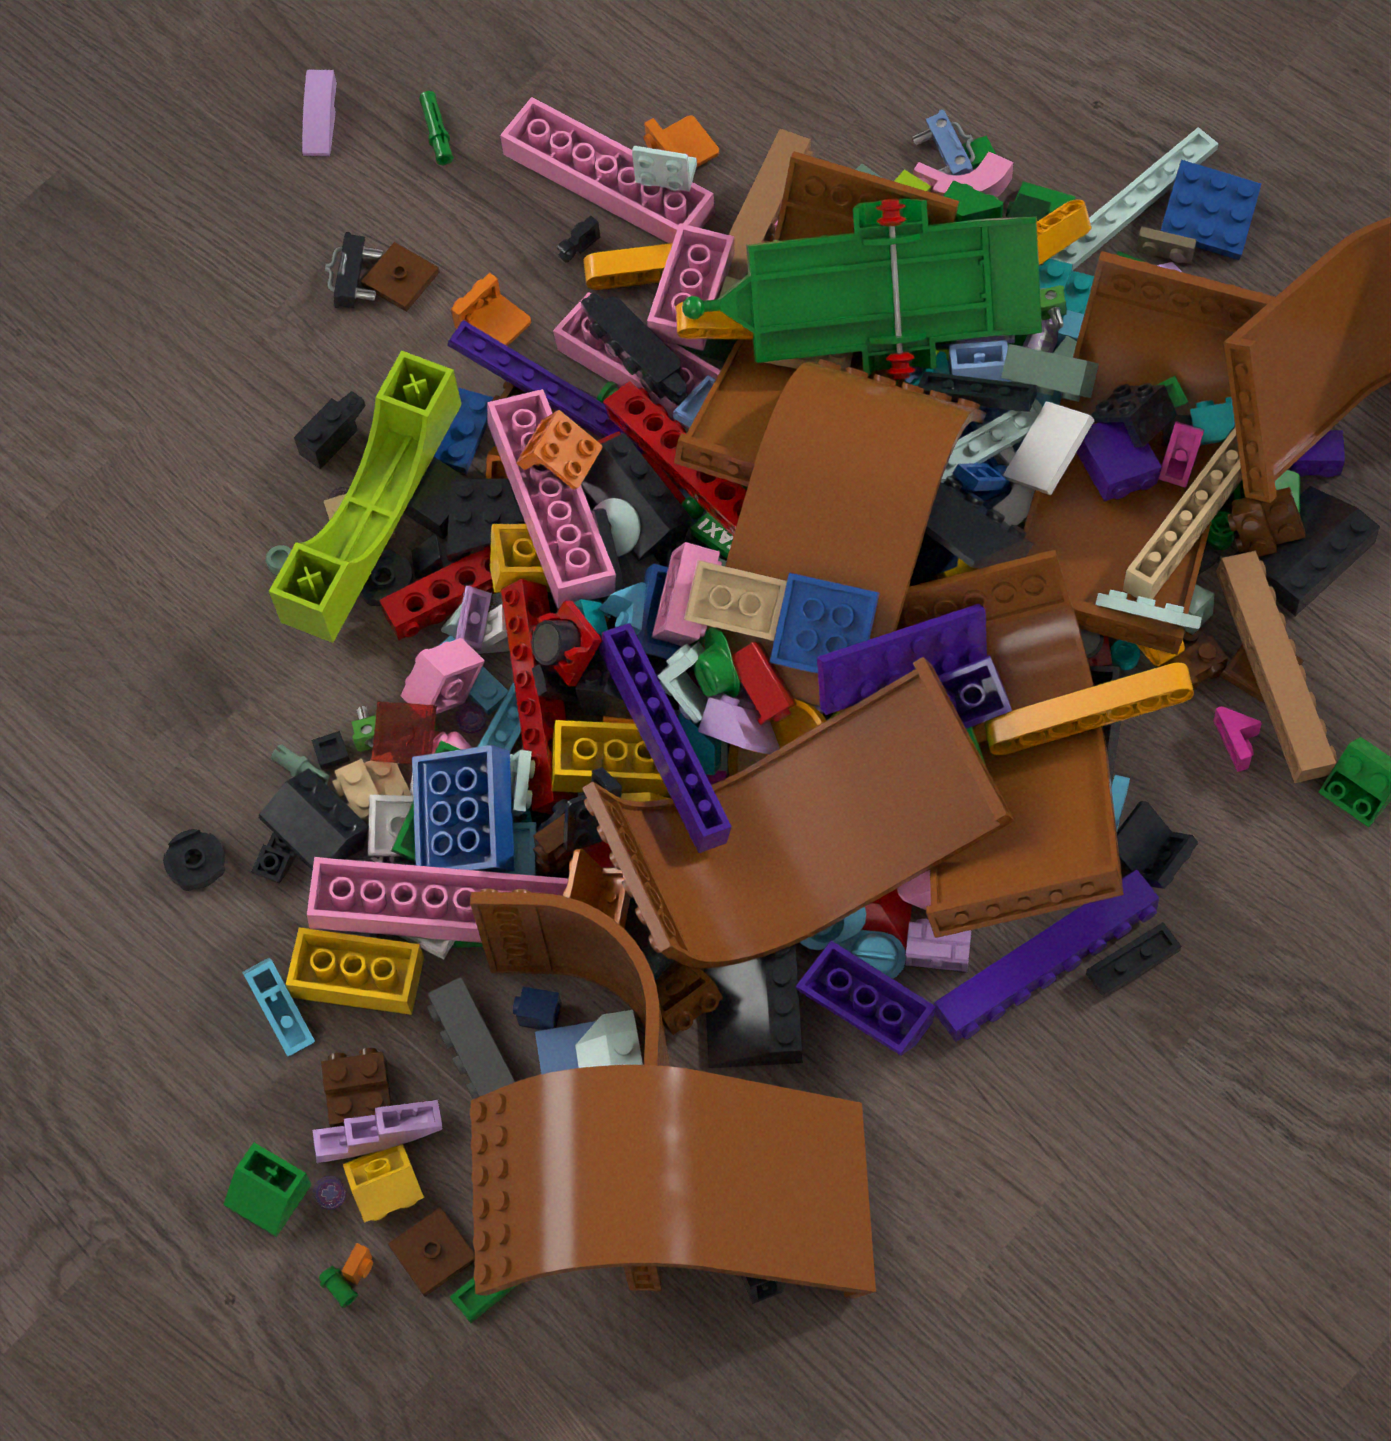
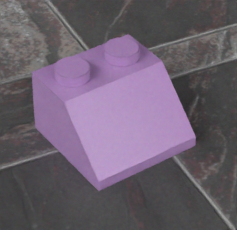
(737, 724)

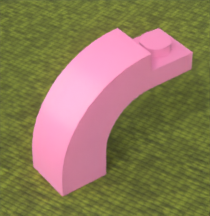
(989, 177)

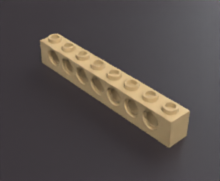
(1185, 522)

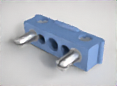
(948, 144)

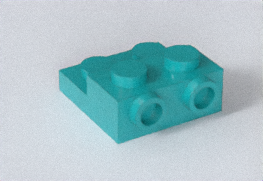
(1076, 284)

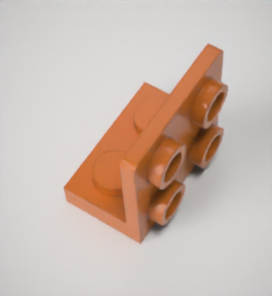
(561, 448)

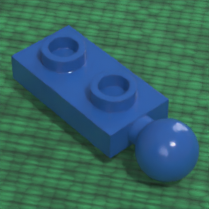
(981, 476)

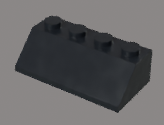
(626, 475)

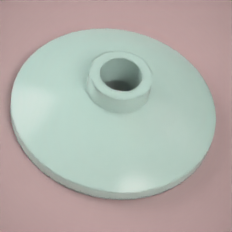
(624, 524)

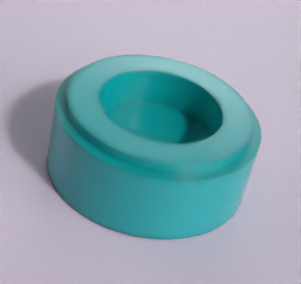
(1124, 654)

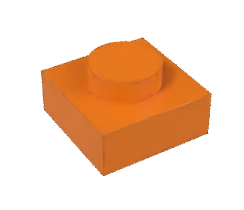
(358, 1264)

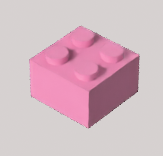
(443, 675)

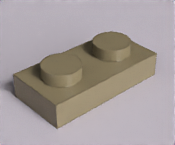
(1166, 245)

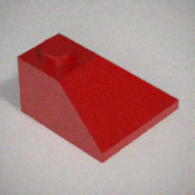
(889, 916)

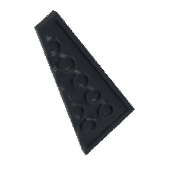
(473, 510)

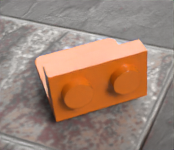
(682, 137)
(490, 311)
(597, 886)

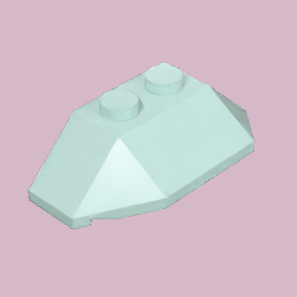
(610, 1042)

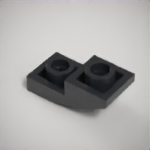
(274, 860)

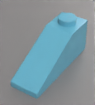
(278, 1006)

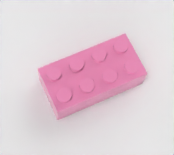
(693, 268)

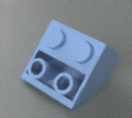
(978, 360)

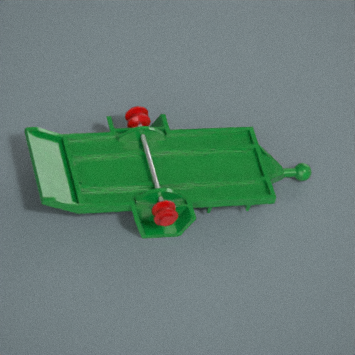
(868, 287)

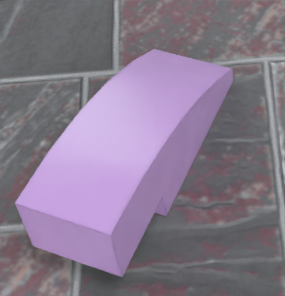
(318, 112)

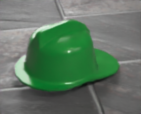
(715, 666)

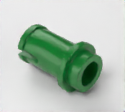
(338, 1286)

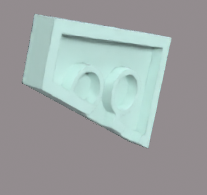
(1147, 608)

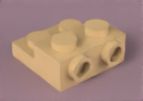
(363, 779)

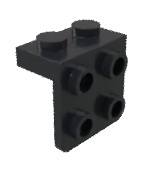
(1141, 408)
(579, 824)
(1152, 847)

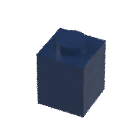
(537, 1008)

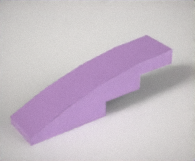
(377, 1132)

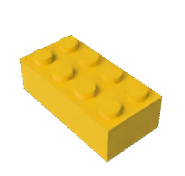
(593, 745)
(355, 970)

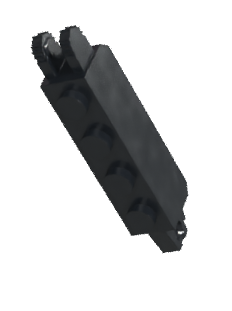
(636, 346)

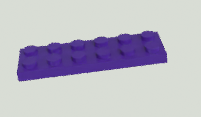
(869, 666)

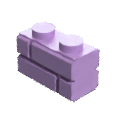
(944, 952)

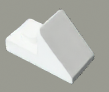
(495, 633)

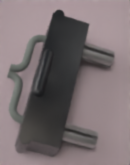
(349, 271)

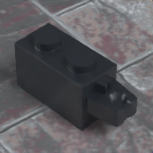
(329, 429)

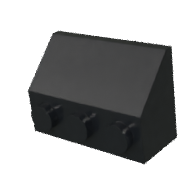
(314, 820)

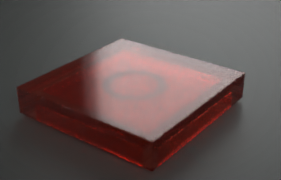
(403, 732)

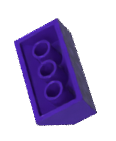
(976, 692)
(867, 999)

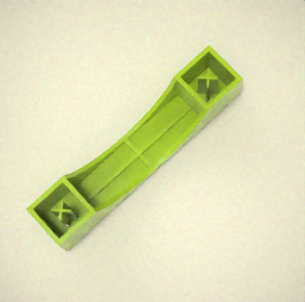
(331, 568)

